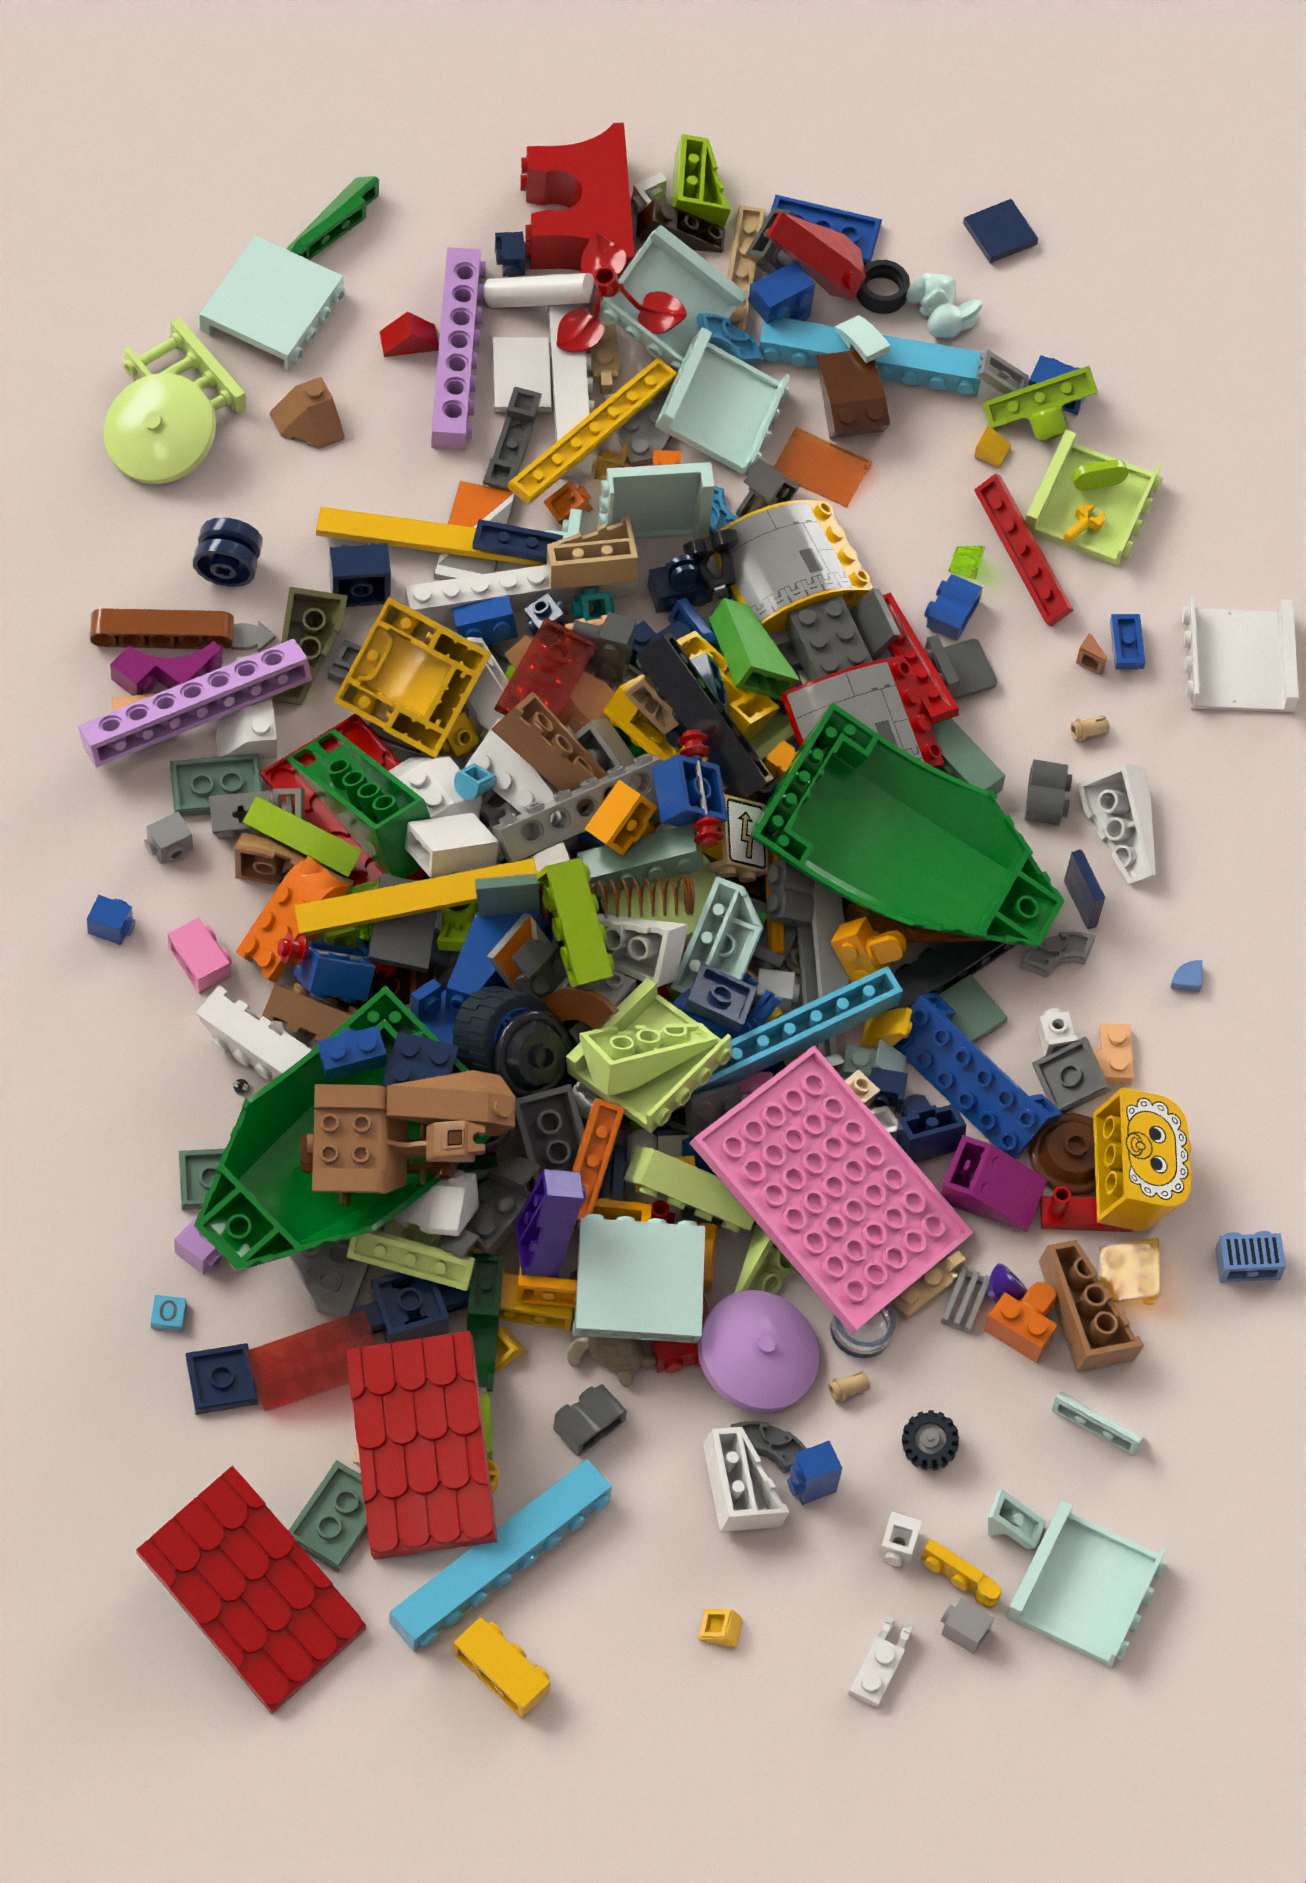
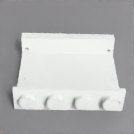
(1241, 658)

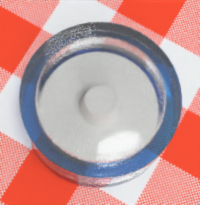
(869, 1339)

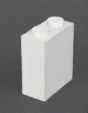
(451, 844)

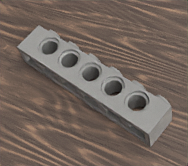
(510, 830)

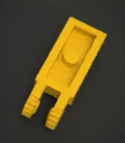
(962, 1574)

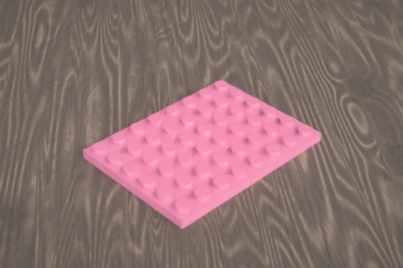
(831, 1188)

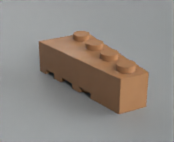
(304, 1012)

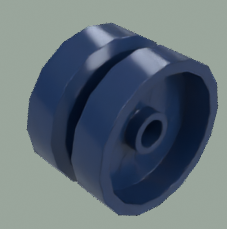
(227, 552)

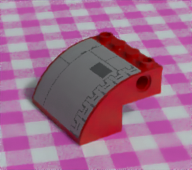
(876, 694)

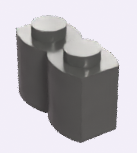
(1047, 792)
(790, 895)
(589, 1419)

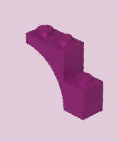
(140, 672)

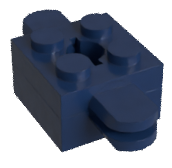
(404, 1295)

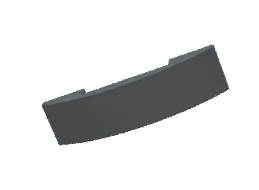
(513, 438)

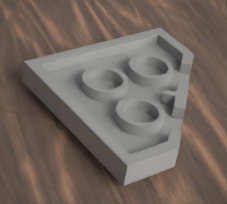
(642, 434)
(331, 1277)

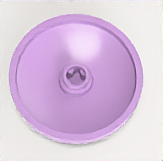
(758, 1351)

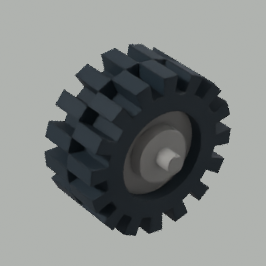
(930, 1440)

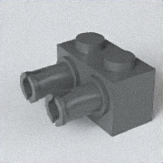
(764, 251)
(614, 645)

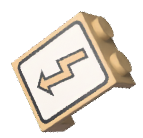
(741, 854)

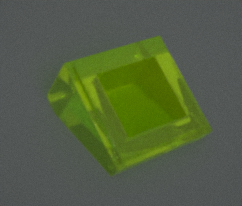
(967, 560)

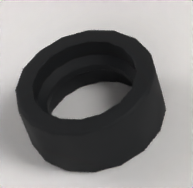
(878, 303)

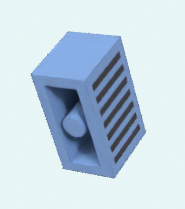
(1250, 1257)

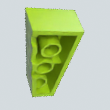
(576, 922)

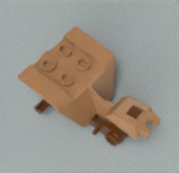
(369, 1153)

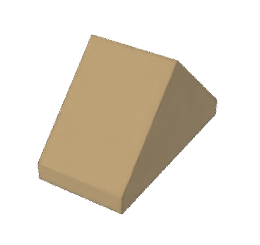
(651, 705)

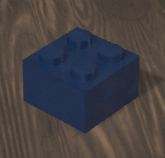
(361, 573)

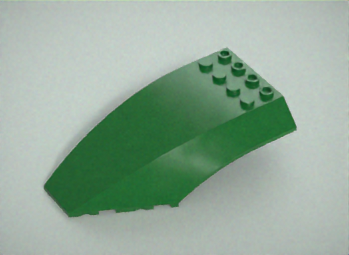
(905, 838)
(261, 1197)

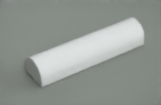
(538, 290)

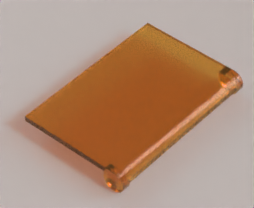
(823, 466)

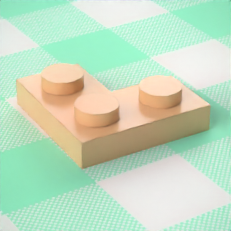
(1116, 1053)

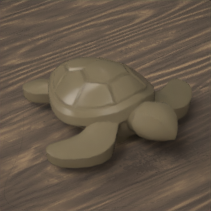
(612, 1353)

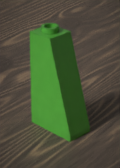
(750, 651)

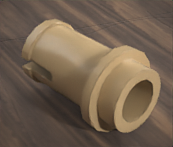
(1090, 727)
(848, 1386)

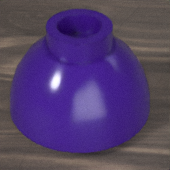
(1002, 1281)

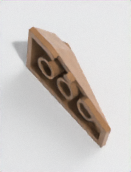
(585, 701)
(265, 859)
(454, 1097)

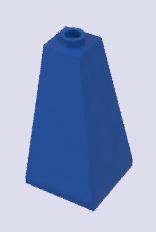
(473, 967)

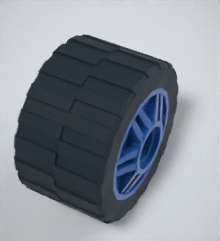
(482, 1020)

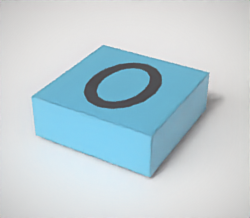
(168, 1312)

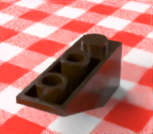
(688, 228)

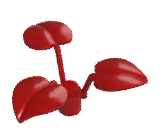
(605, 261)

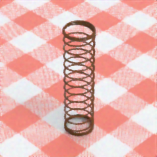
(689, 896)

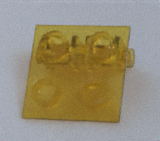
(1131, 1270)

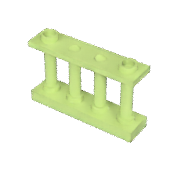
(196, 357)
(413, 1254)

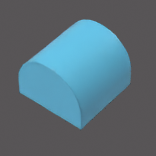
(473, 781)

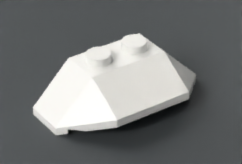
(434, 782)

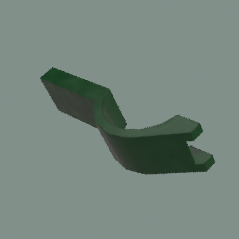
(484, 1314)

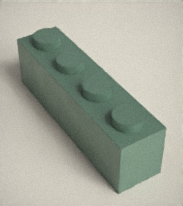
(965, 759)
(651, 857)

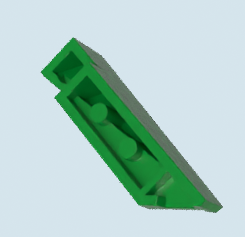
(337, 218)

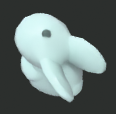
(937, 298)

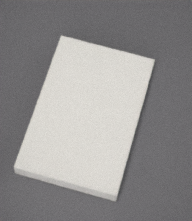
(521, 364)

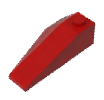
(822, 253)

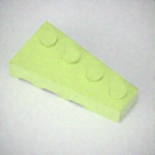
(688, 1187)

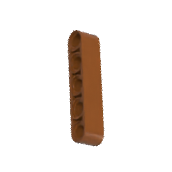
(160, 628)

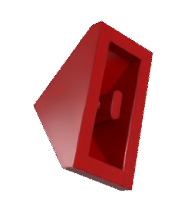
(408, 336)

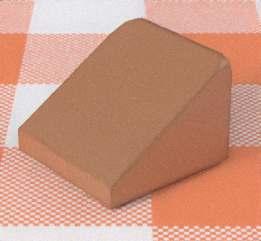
(1091, 655)

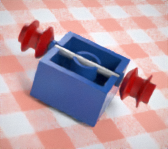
(691, 790)
(331, 968)

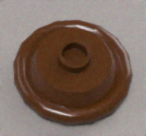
(1066, 1154)

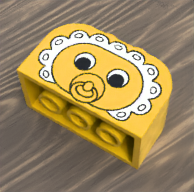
(1140, 1159)

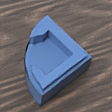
(1188, 976)

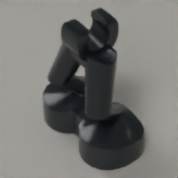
(704, 548)

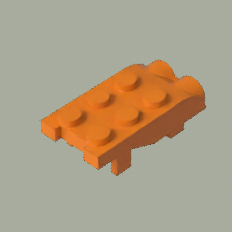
(302, 884)

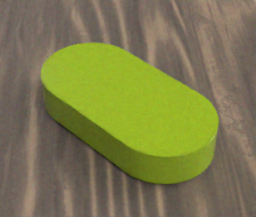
(1099, 475)

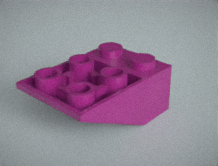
(992, 1184)

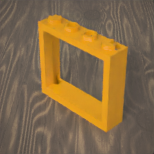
(563, 1291)

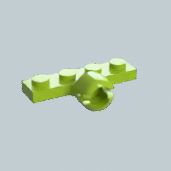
(1042, 403)

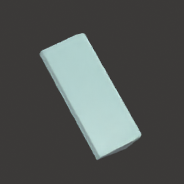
(1097, 1423)

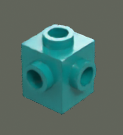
(601, 601)

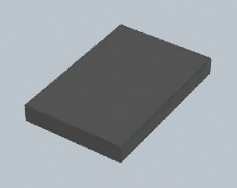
(402, 940)

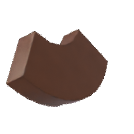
(580, 1005)

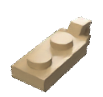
(605, 359)
(929, 1286)

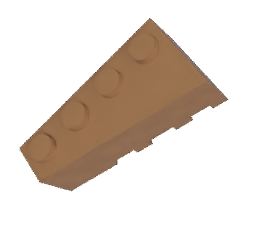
(547, 745)
(1085, 1309)

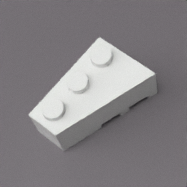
(739, 1485)

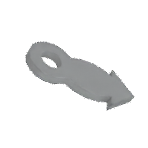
(250, 636)

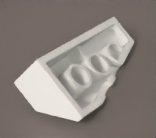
(248, 731)
(1123, 815)
(445, 1206)

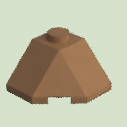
(309, 415)

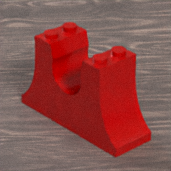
(595, 188)

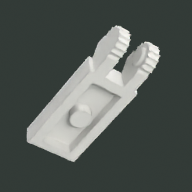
(879, 1665)

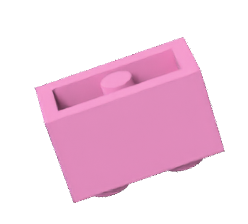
(199, 955)

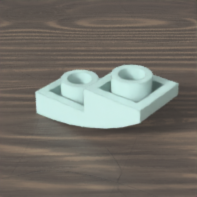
(863, 337)

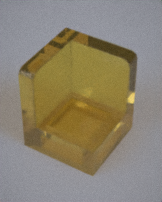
(610, 460)

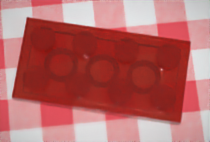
(548, 668)
(308, 1360)

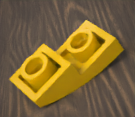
(888, 1026)

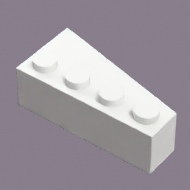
(516, 778)
(645, 947)
(248, 1037)

